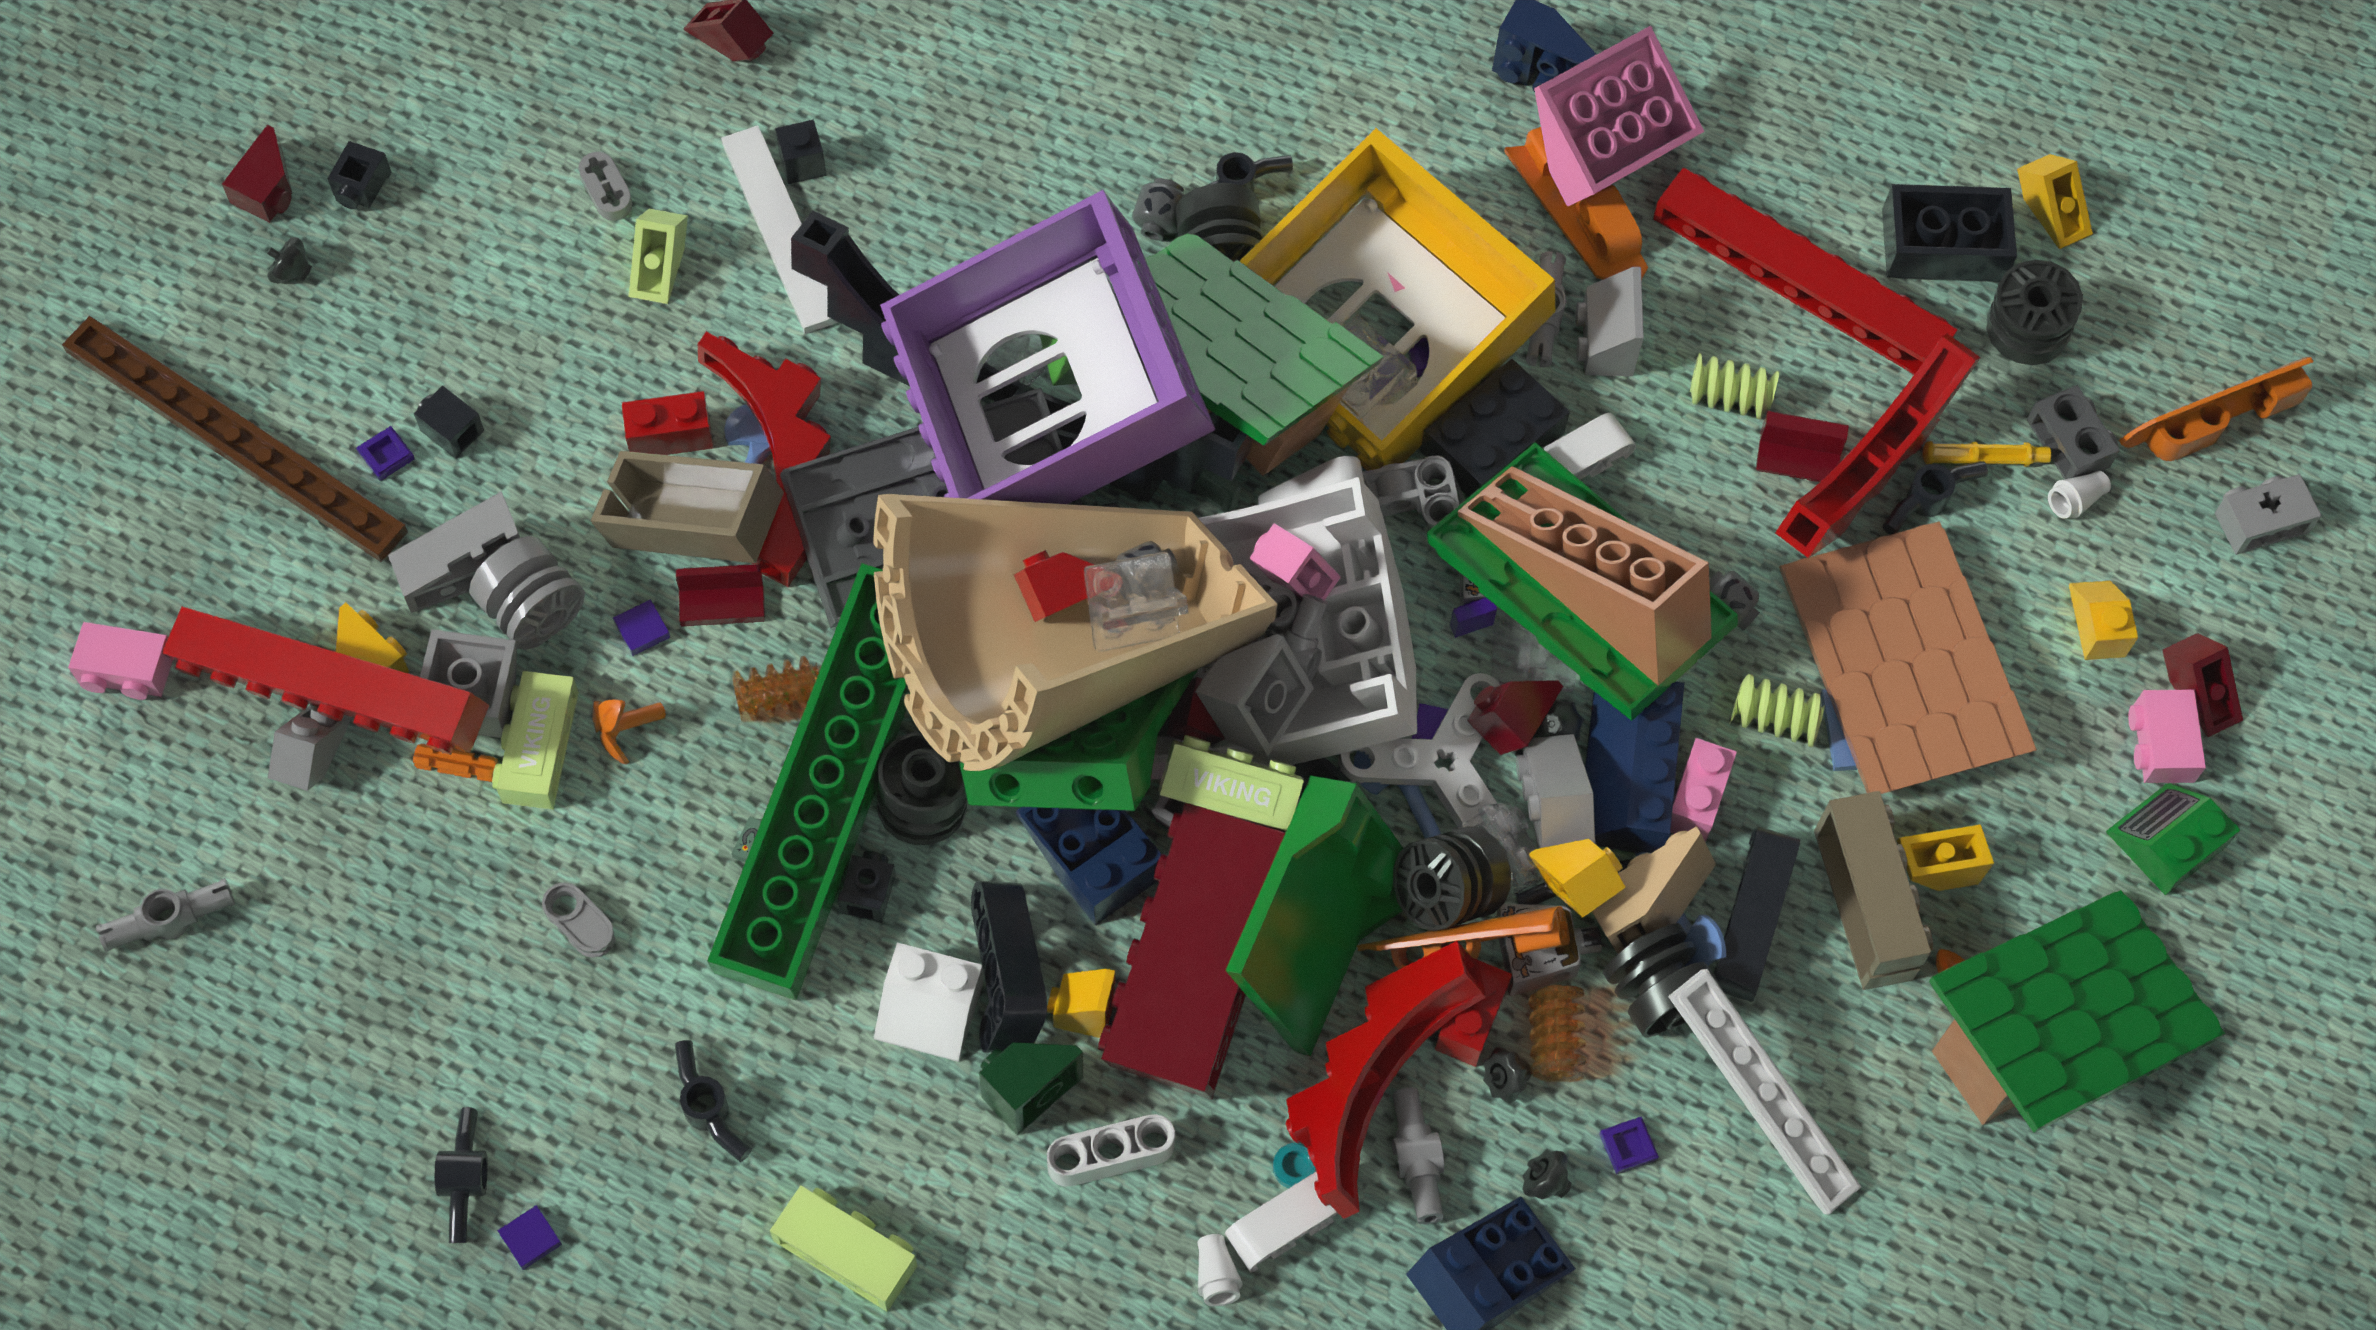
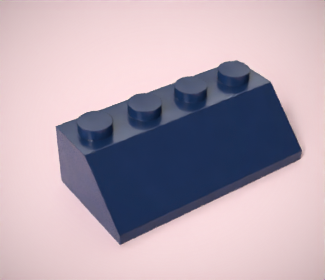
(1634, 771)

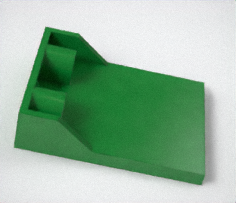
(1089, 768)
(1314, 908)

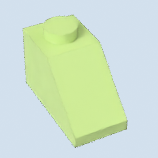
(657, 254)

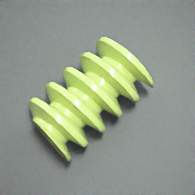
(1733, 386)
(1778, 709)

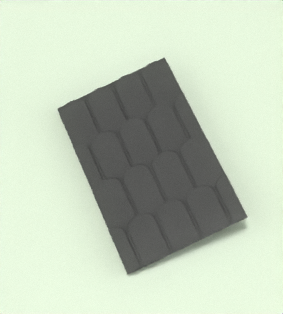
(839, 493)

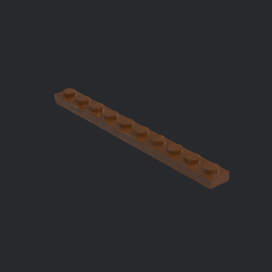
(235, 439)

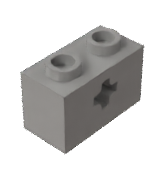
(2267, 513)

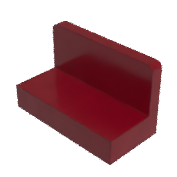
(1800, 446)
(721, 595)

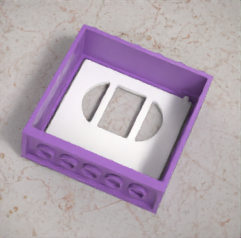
(1055, 286)

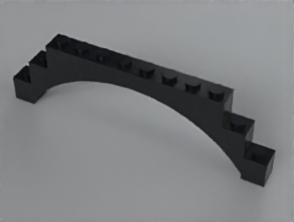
(854, 297)

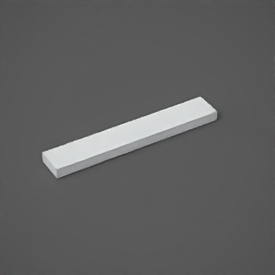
(776, 222)
(1764, 1091)

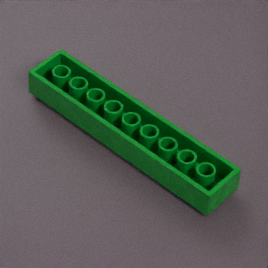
(815, 807)

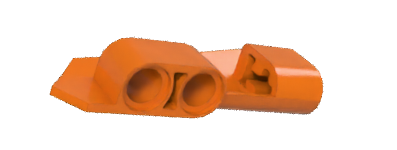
(1596, 226)
(2265, 394)
(1532, 932)

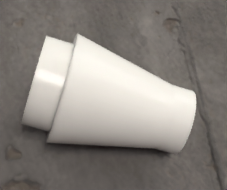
(2077, 494)
(1217, 1274)

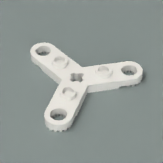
(1414, 759)

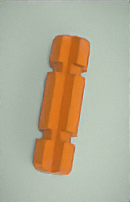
(457, 764)

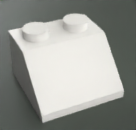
(928, 1001)

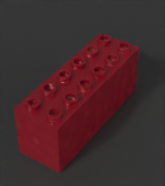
(1178, 998)

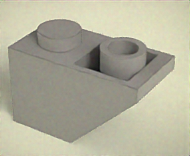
(305, 748)

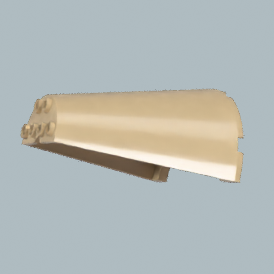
(978, 663)

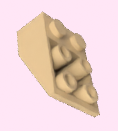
(1656, 888)

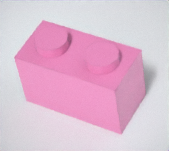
(1293, 564)
(120, 661)
(2167, 736)
(1701, 787)

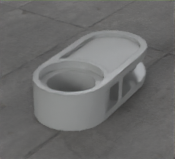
(584, 927)

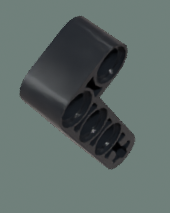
(1756, 911)
(1009, 966)

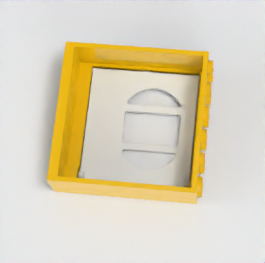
(1460, 277)

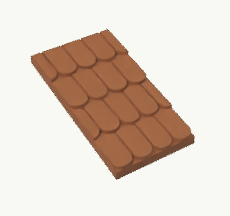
(1906, 659)

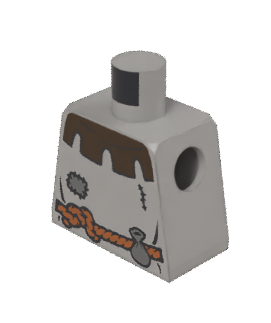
(1549, 965)

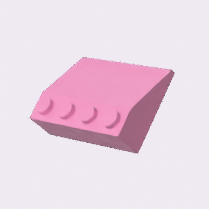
(1613, 116)

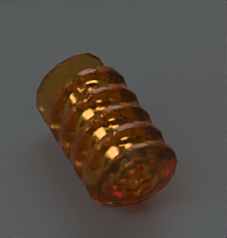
(774, 688)
(1554, 1033)

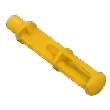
(1989, 453)

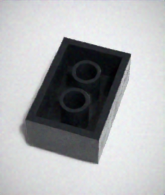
(1948, 232)
(1495, 426)

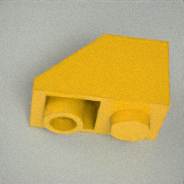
(359, 639)

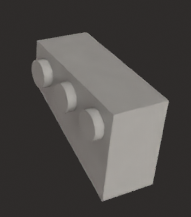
(447, 557)
(1556, 790)

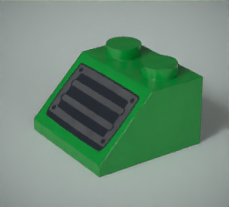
(2173, 835)

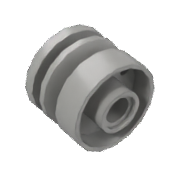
(526, 592)

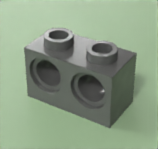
(2068, 437)

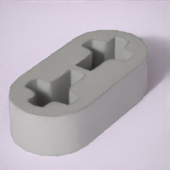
(612, 182)

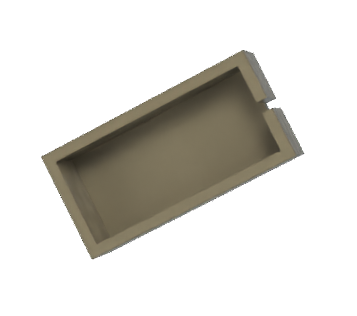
(688, 506)
(1873, 890)

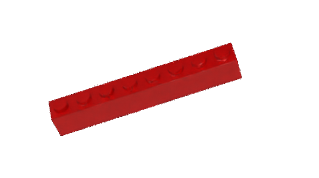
(1800, 271)
(326, 680)

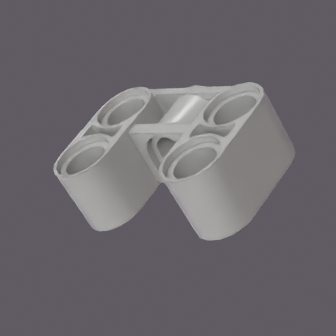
(1406, 488)

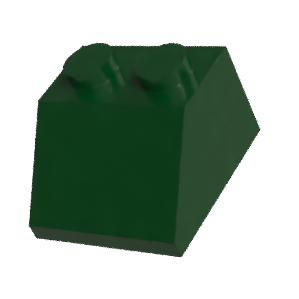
(1028, 1080)

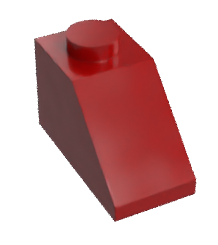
(1052, 583)

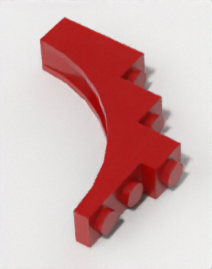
(780, 405)
(1898, 434)
(1363, 1062)

